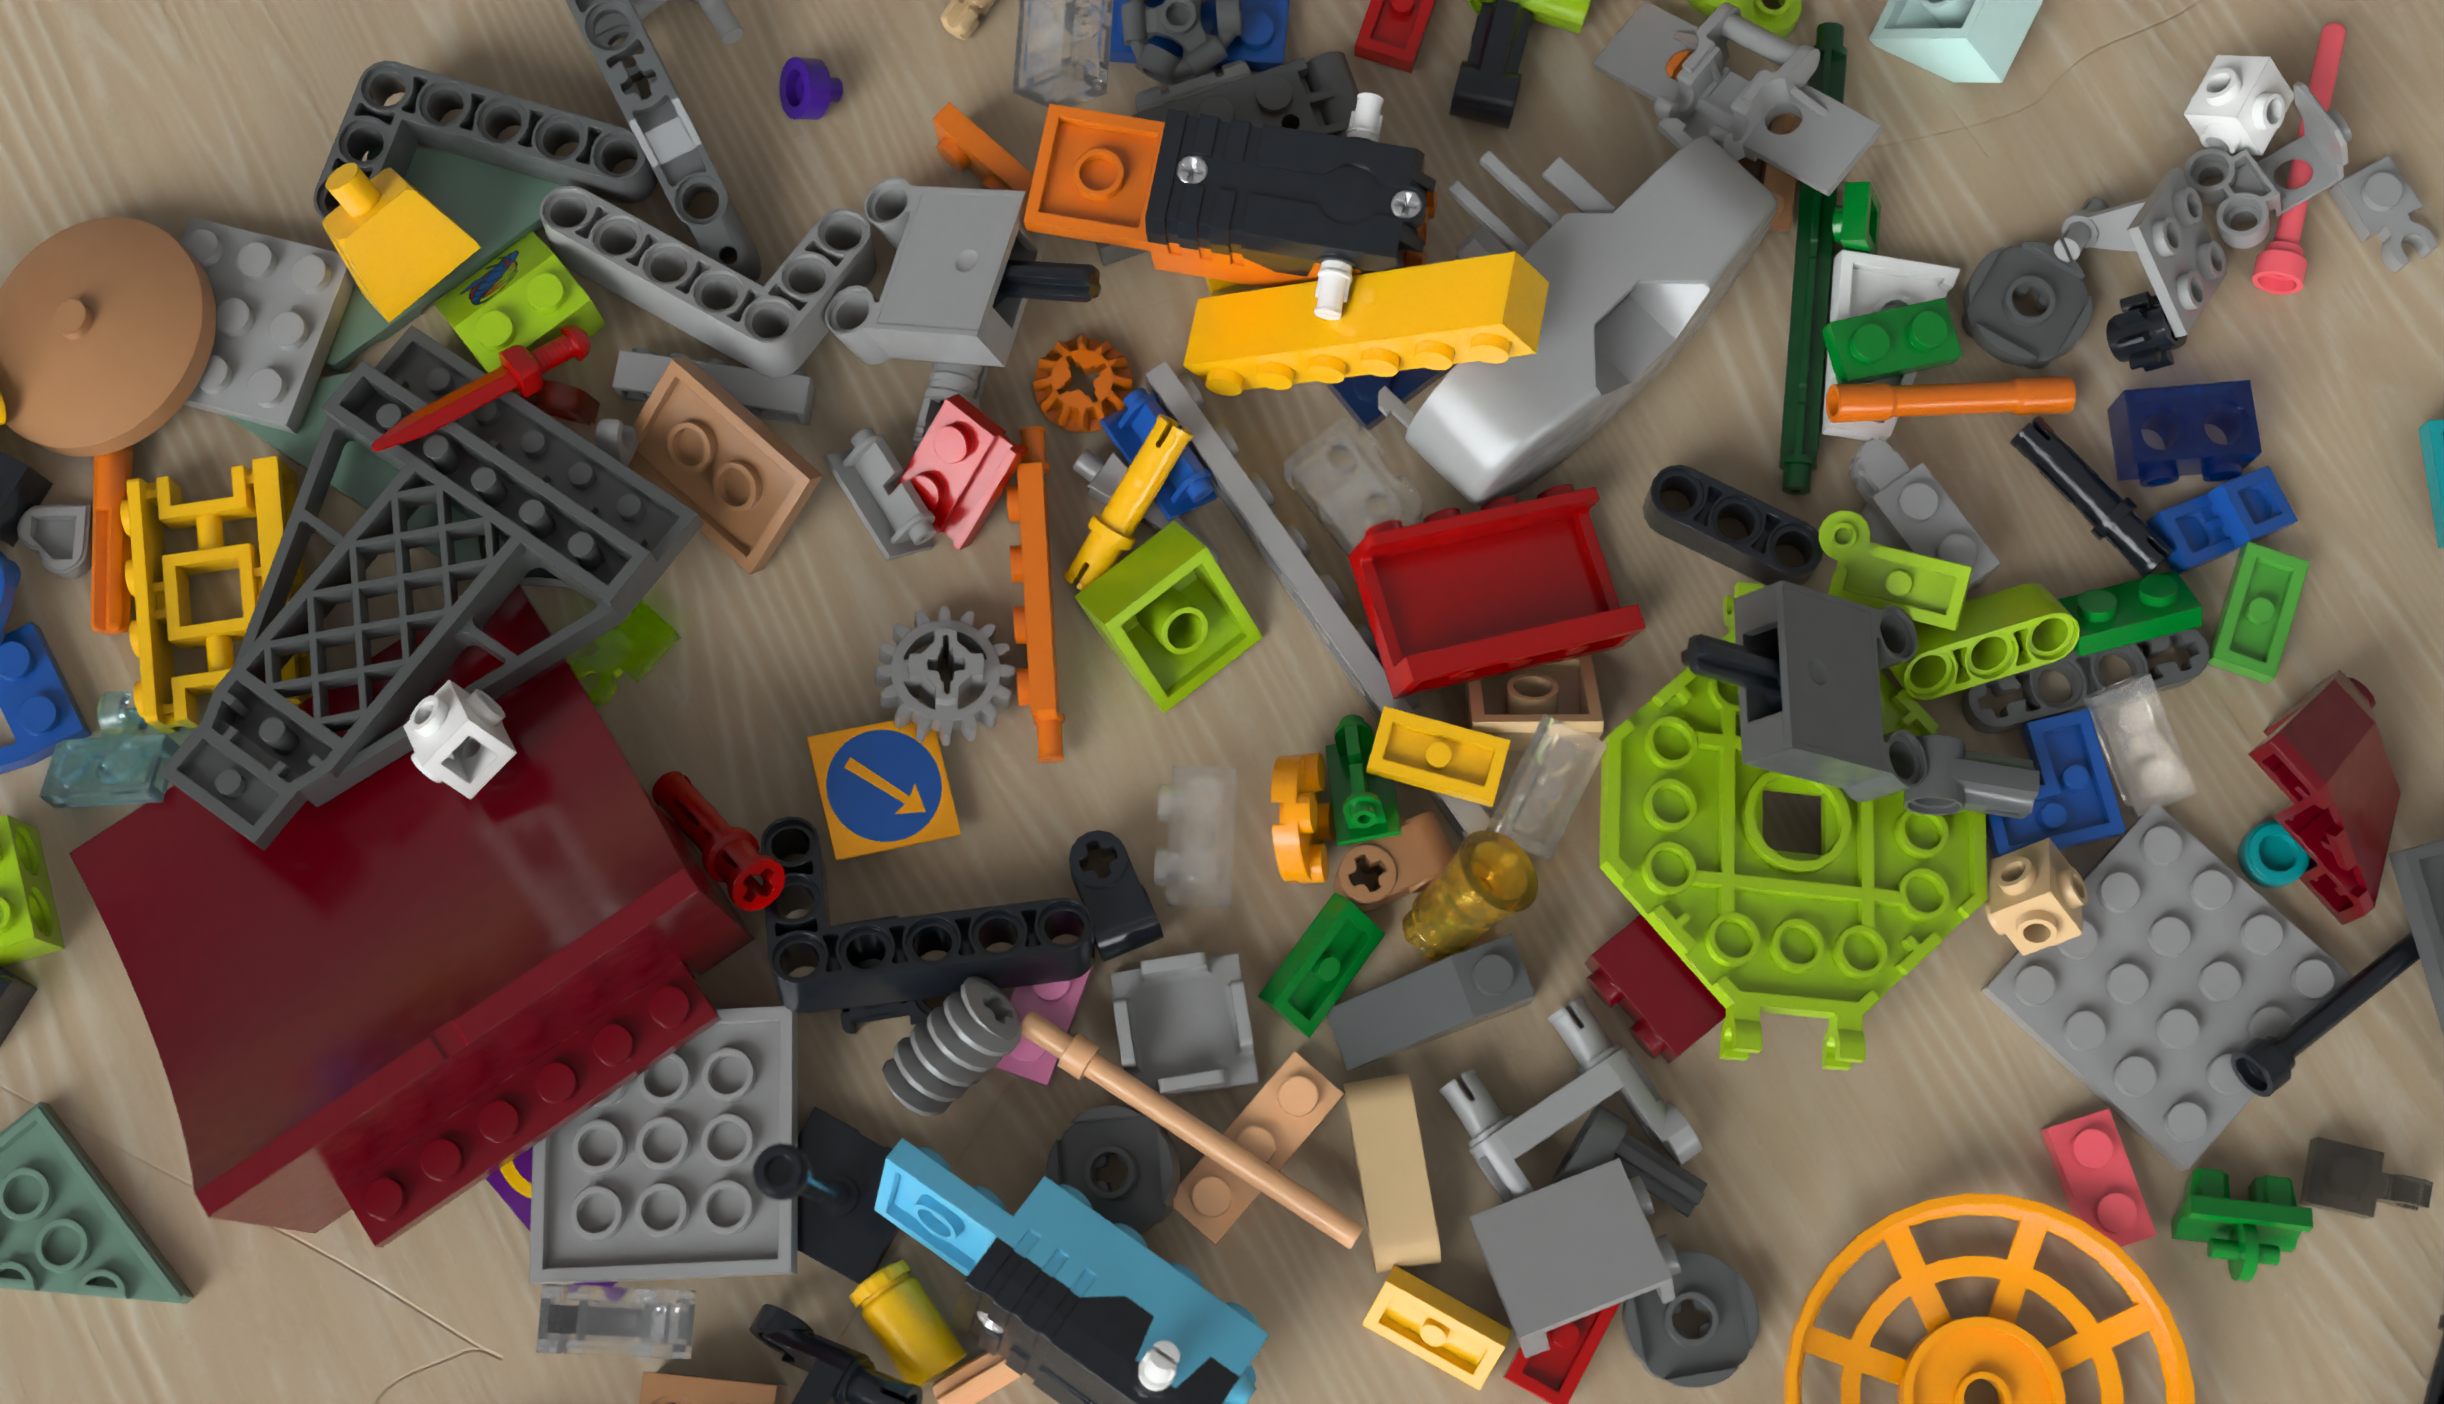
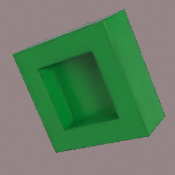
(1858, 219)

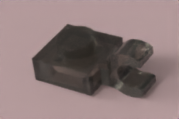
(2351, 1181)

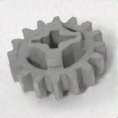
(921, 678)

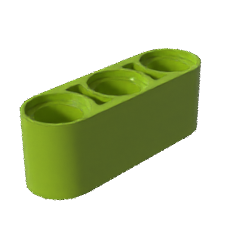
(1993, 640)

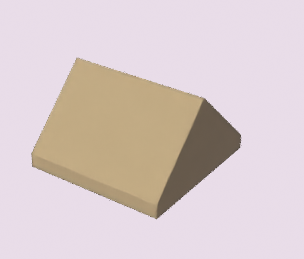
(1516, 701)

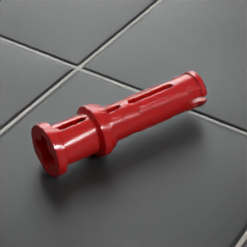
(727, 851)

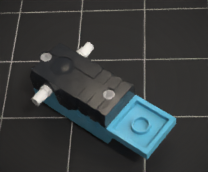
(1072, 1292)

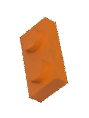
(967, 146)

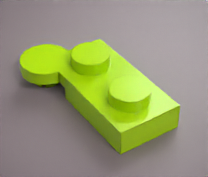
(1883, 575)

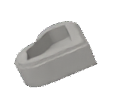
(60, 537)

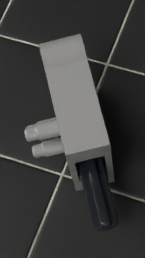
(955, 277)

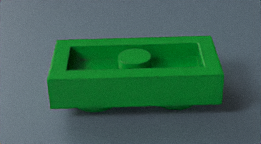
(1892, 342)
(2133, 612)
(1321, 965)

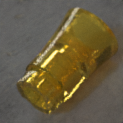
(1473, 893)

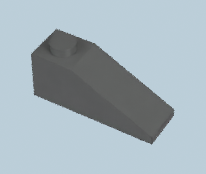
(1431, 1003)

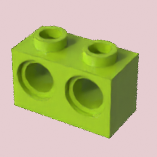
(26, 898)

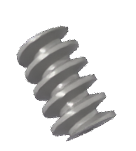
(953, 1047)

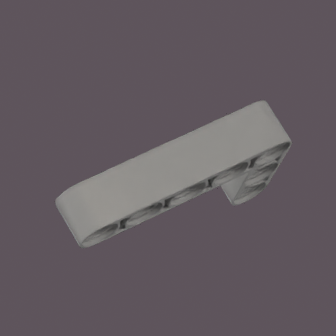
(594, 234)

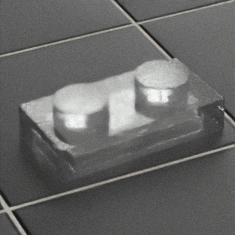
(2139, 744)
(1547, 786)

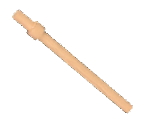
(1082, 1058)

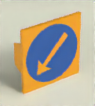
(882, 788)

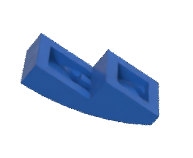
(2223, 520)

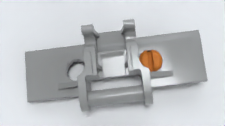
(1689, 81)

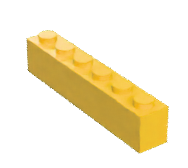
(1390, 324)

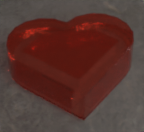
(565, 402)

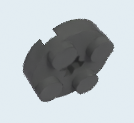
(2030, 339)
(1140, 1143)
(1721, 1342)

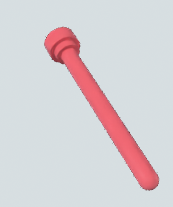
(2282, 265)

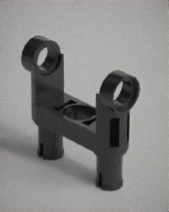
(834, 1370)

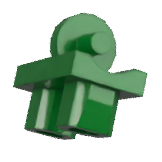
(2241, 1229)

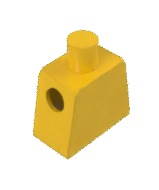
(392, 237)

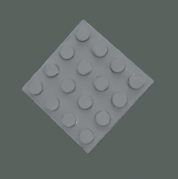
(2166, 986)
(665, 1165)

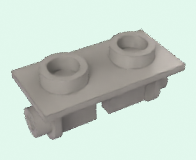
(892, 516)

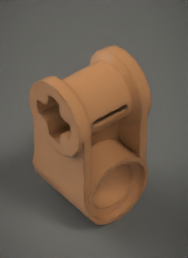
(1402, 862)

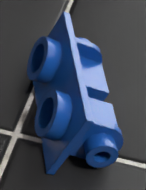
(1188, 481)

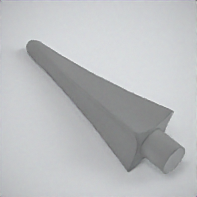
(1105, 478)

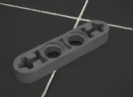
(2083, 679)

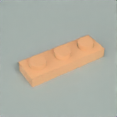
(1270, 1129)

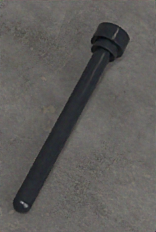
(2268, 1062)

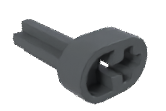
(1605, 1139)

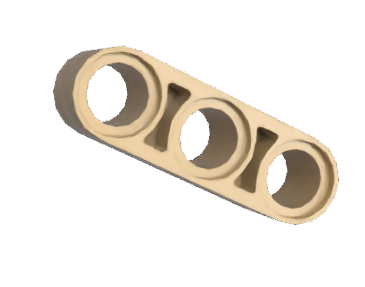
(1392, 1172)

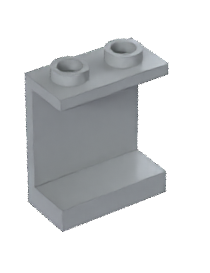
(1573, 1251)

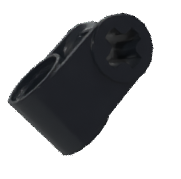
(1116, 902)

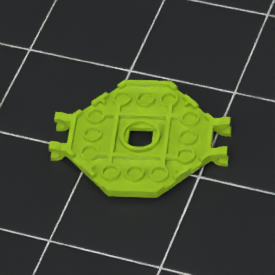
(1768, 922)

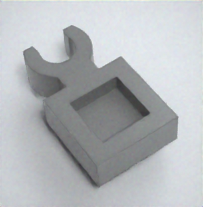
(2381, 204)

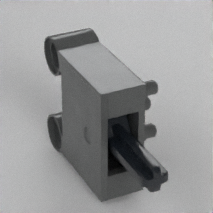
(1813, 688)

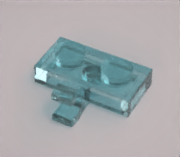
(112, 768)

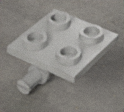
(2168, 238)

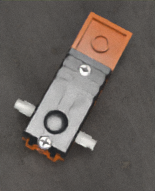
(1237, 196)

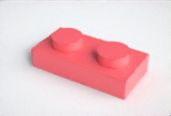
(2099, 1177)

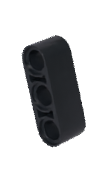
(1715, 500)

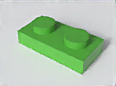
(2257, 612)

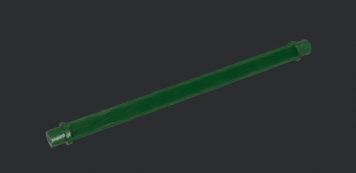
(1810, 294)

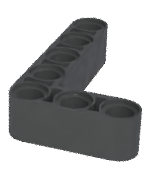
(476, 132)

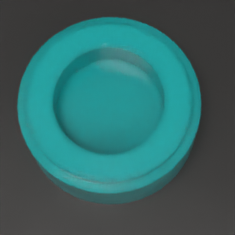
(2271, 856)

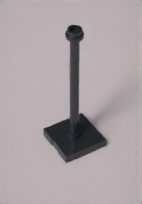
(837, 1188)

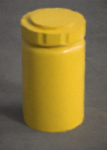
(907, 1324)

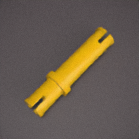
(1130, 501)

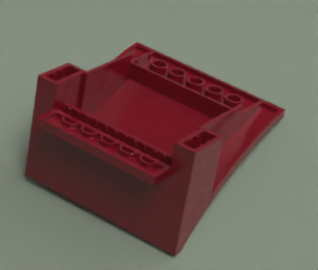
(410, 966)

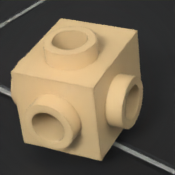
(2035, 897)

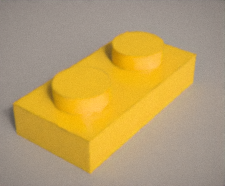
(1438, 756)
(1437, 1327)

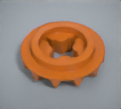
(1073, 409)

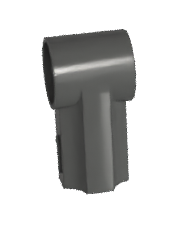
(1972, 781)

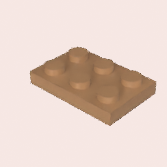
(721, 464)

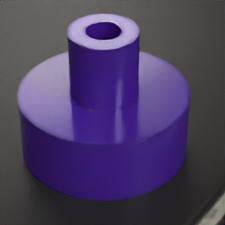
(807, 88)

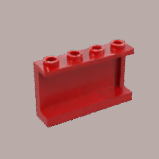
(1489, 591)

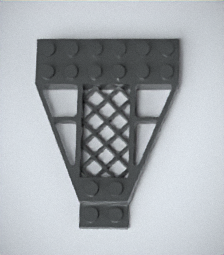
(517, 480)

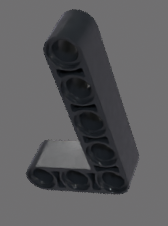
(904, 940)

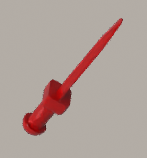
(518, 370)

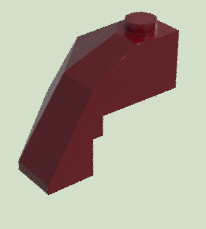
(2340, 791)

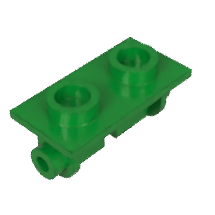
(1361, 802)

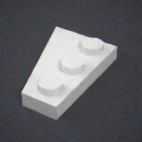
(1870, 285)

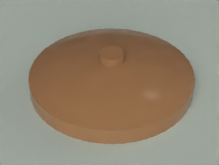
(103, 336)

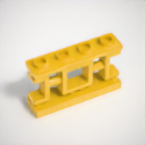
(163, 591)

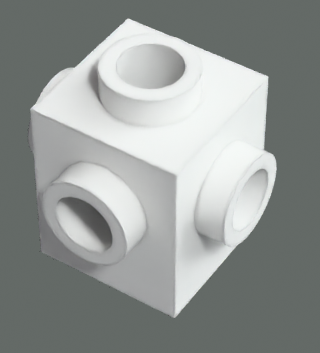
(2239, 104)
(459, 738)

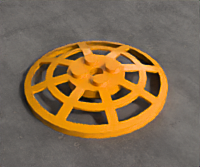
(1988, 1346)

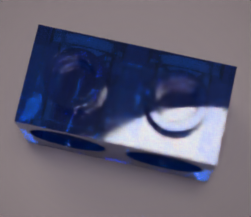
(2179, 419)

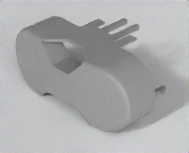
(1616, 311)

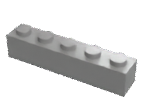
(768, 398)

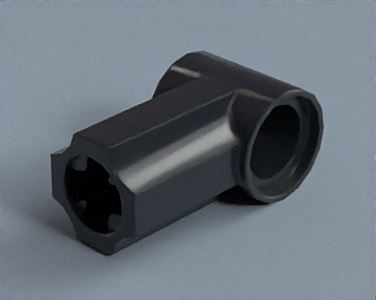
(1490, 76)

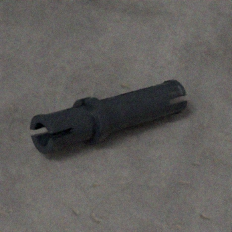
(2098, 503)

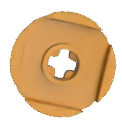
(1302, 818)

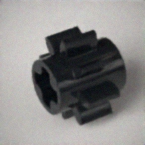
(2142, 333)

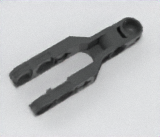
(665, 129)

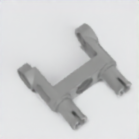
(1603, 1072)

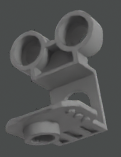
(2250, 187)

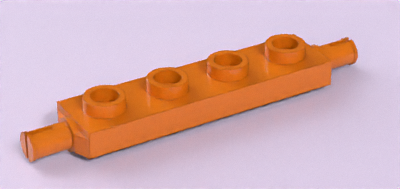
(1035, 621)

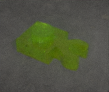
(629, 648)

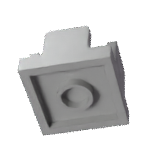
(1185, 1024)

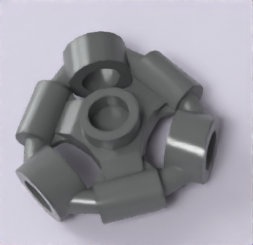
(1182, 24)

